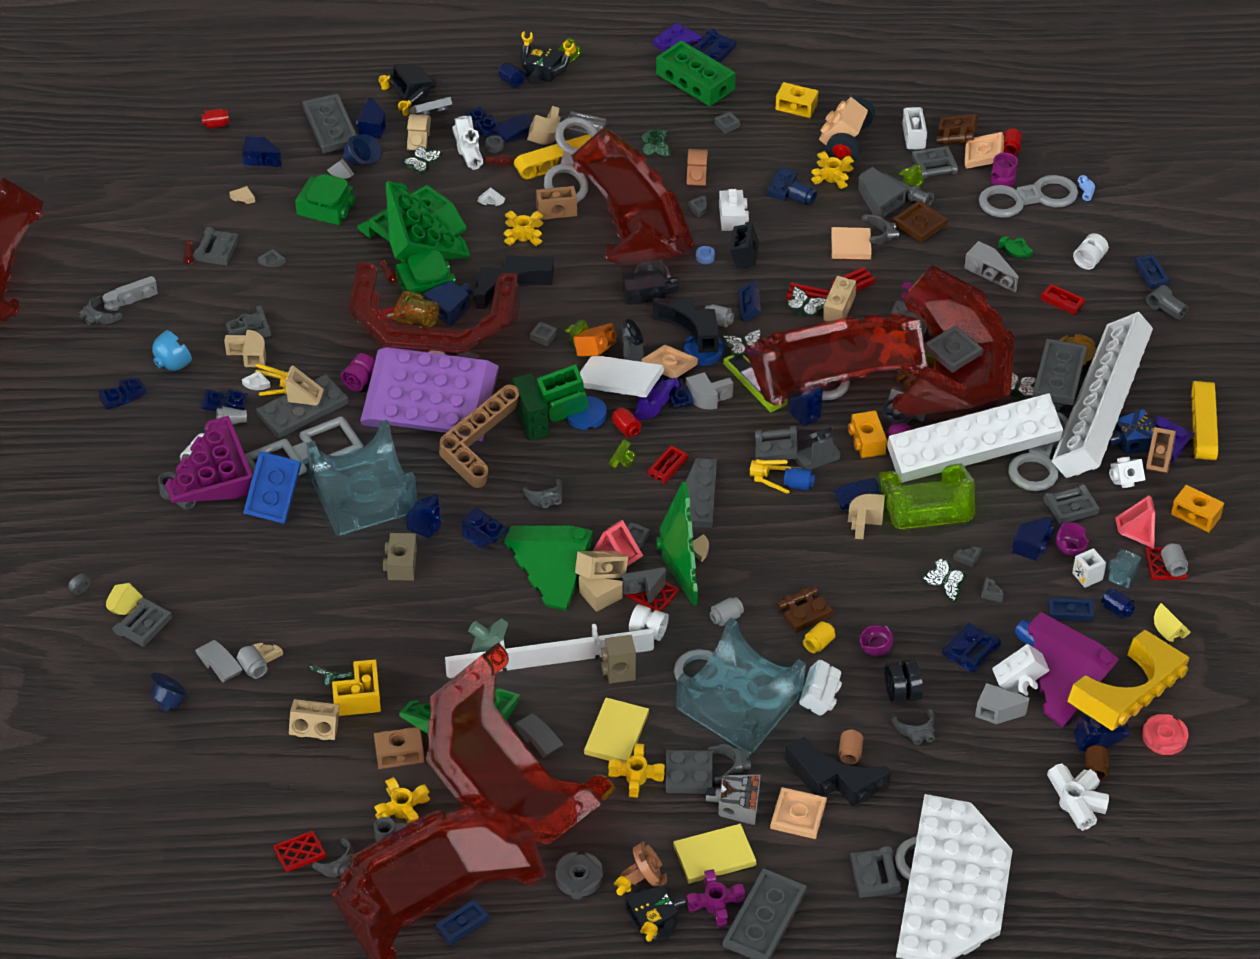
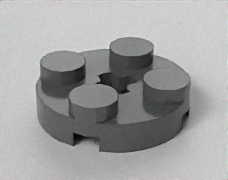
(578, 886)

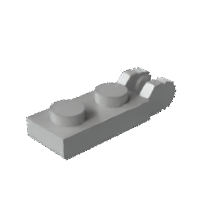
(130, 293)

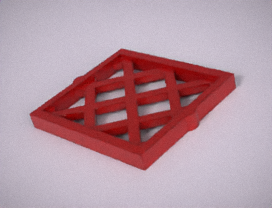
(1153, 575)
(671, 588)
(300, 862)

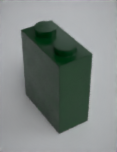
(531, 407)

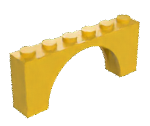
(1114, 704)

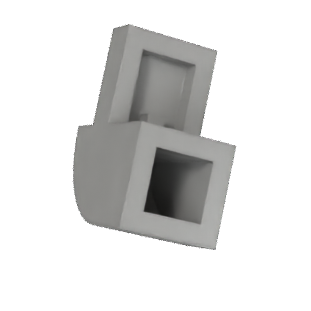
(707, 394)

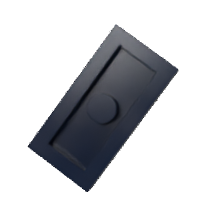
(781, 182)
(1151, 271)
(749, 301)
(1071, 609)
(462, 922)

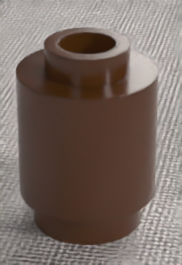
(1097, 760)

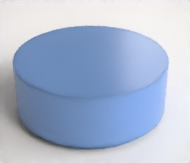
(705, 254)

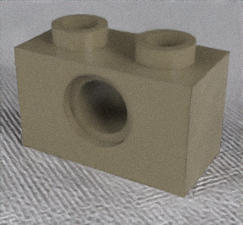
(401, 556)
(619, 659)

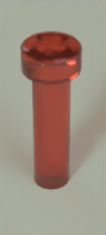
(188, 258)
(391, 277)

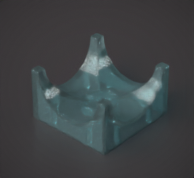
(363, 485)
(739, 691)

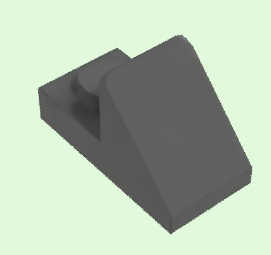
(646, 581)

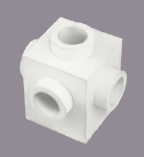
(1127, 471)

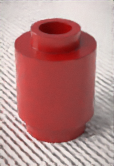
(215, 118)
(1012, 141)
(626, 422)

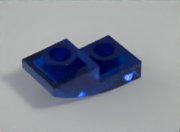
(482, 122)
(514, 127)
(126, 392)
(679, 396)
(216, 399)
(850, 491)

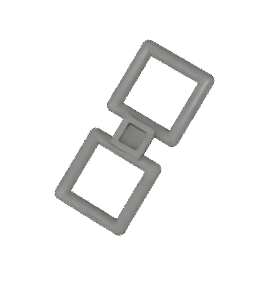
(299, 451)

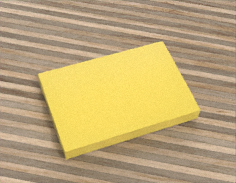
(616, 730)
(721, 850)

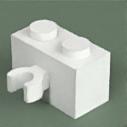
(732, 209)
(1021, 670)

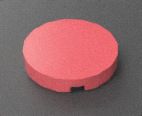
(1165, 734)

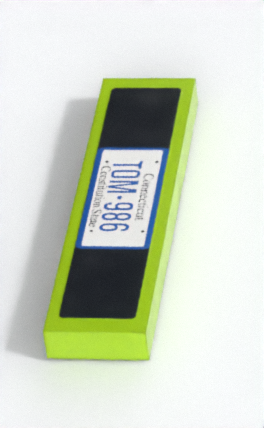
(743, 371)

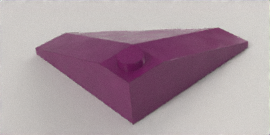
(214, 468)
(1068, 659)

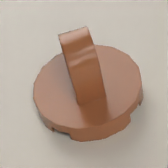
(646, 867)

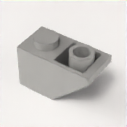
(1000, 705)

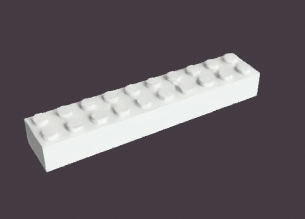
(1102, 395)

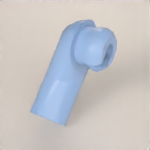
(1087, 186)

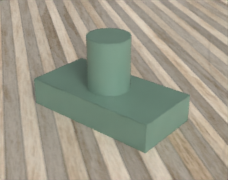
(487, 637)

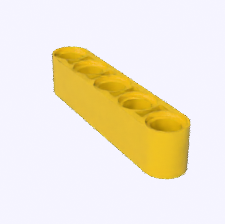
(541, 160)
(1204, 420)

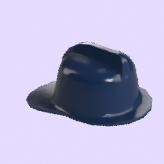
(362, 150)
(167, 692)

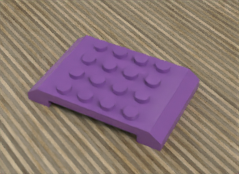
(426, 389)

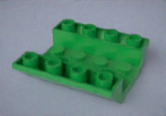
(437, 206)

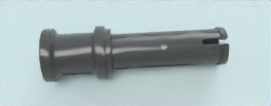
(915, 193)

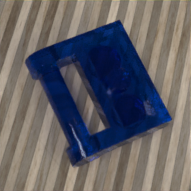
(719, 48)
(966, 642)

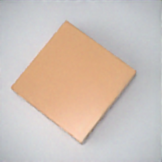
(983, 149)
(850, 243)
(673, 361)
(798, 813)

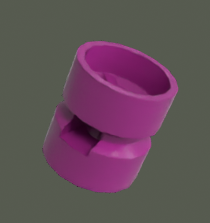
(1004, 169)
(358, 372)

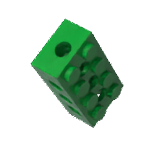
(695, 73)

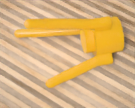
(282, 375)
(761, 468)

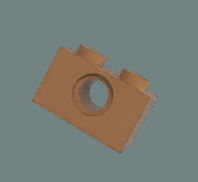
(556, 202)
(1161, 450)
(398, 747)

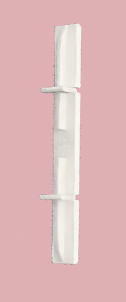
(553, 652)

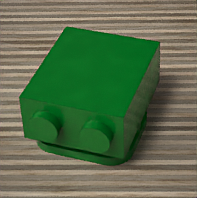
(325, 199)
(423, 272)
(563, 393)

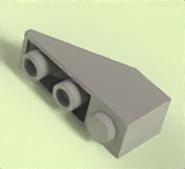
(990, 264)

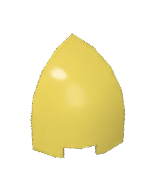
(123, 599)
(1168, 624)

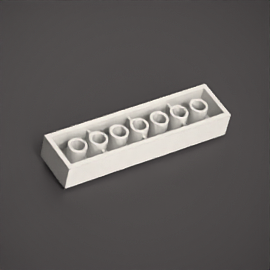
(975, 437)

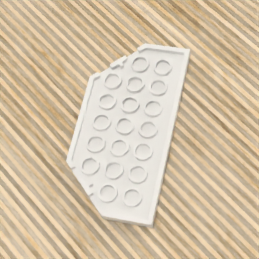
(954, 882)

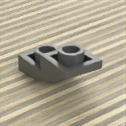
(537, 732)

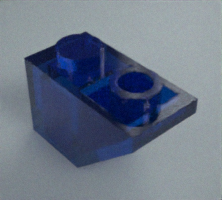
(371, 120)
(260, 152)
(807, 405)
(424, 516)
(482, 528)
(1032, 538)
(1091, 732)

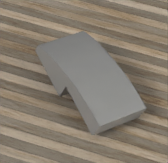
(220, 660)

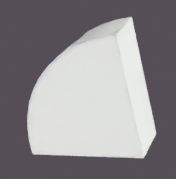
(491, 197)
(256, 381)

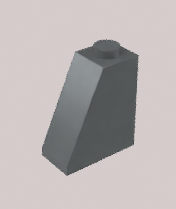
(880, 192)

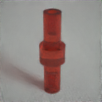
(504, 160)

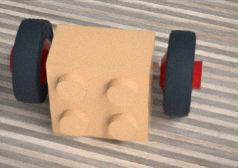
(844, 125)

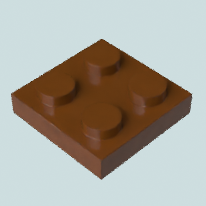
(920, 221)

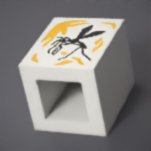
(1089, 567)

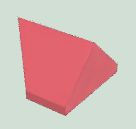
(1139, 522)
(619, 540)

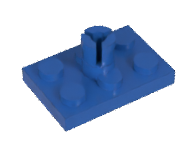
(272, 487)

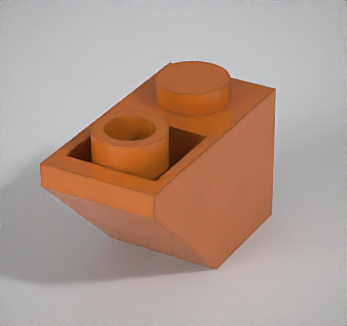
(595, 340)

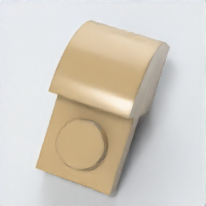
(544, 129)
(418, 131)
(249, 345)
(865, 510)

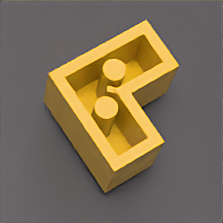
(360, 694)

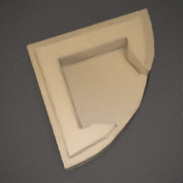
(242, 194)
(701, 547)
(268, 651)

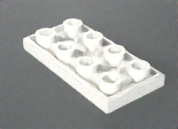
(620, 375)

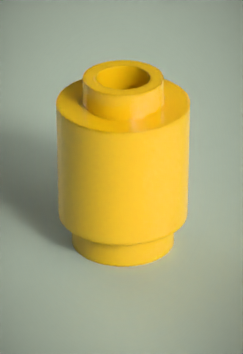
(819, 637)

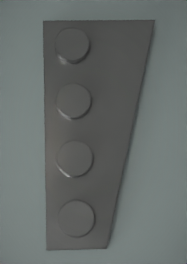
(702, 491)

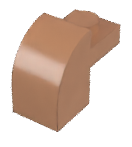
(697, 167)

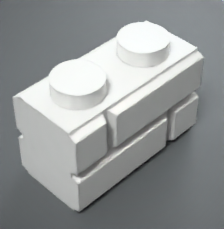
(914, 128)
(820, 688)

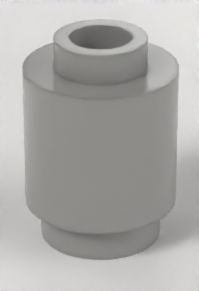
(723, 315)
(1174, 559)
(724, 610)
(252, 662)

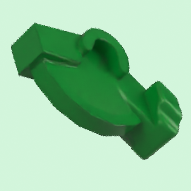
(1016, 247)

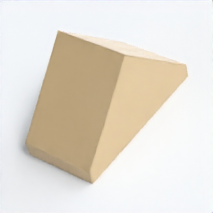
(301, 388)
(600, 592)

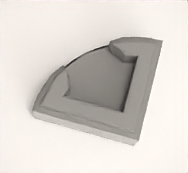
(340, 170)

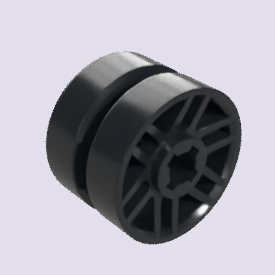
(903, 681)

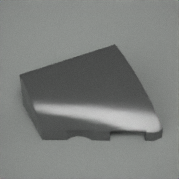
(254, 322)

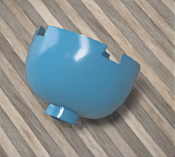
(169, 352)

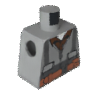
(737, 797)

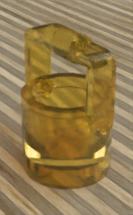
(417, 310)

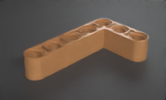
(475, 431)

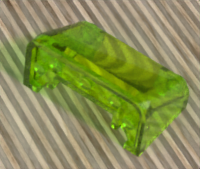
(932, 502)

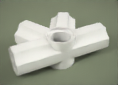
(467, 141)
(1078, 795)

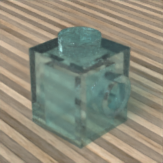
(1124, 568)

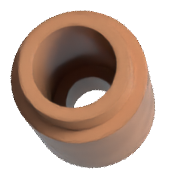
(850, 747)

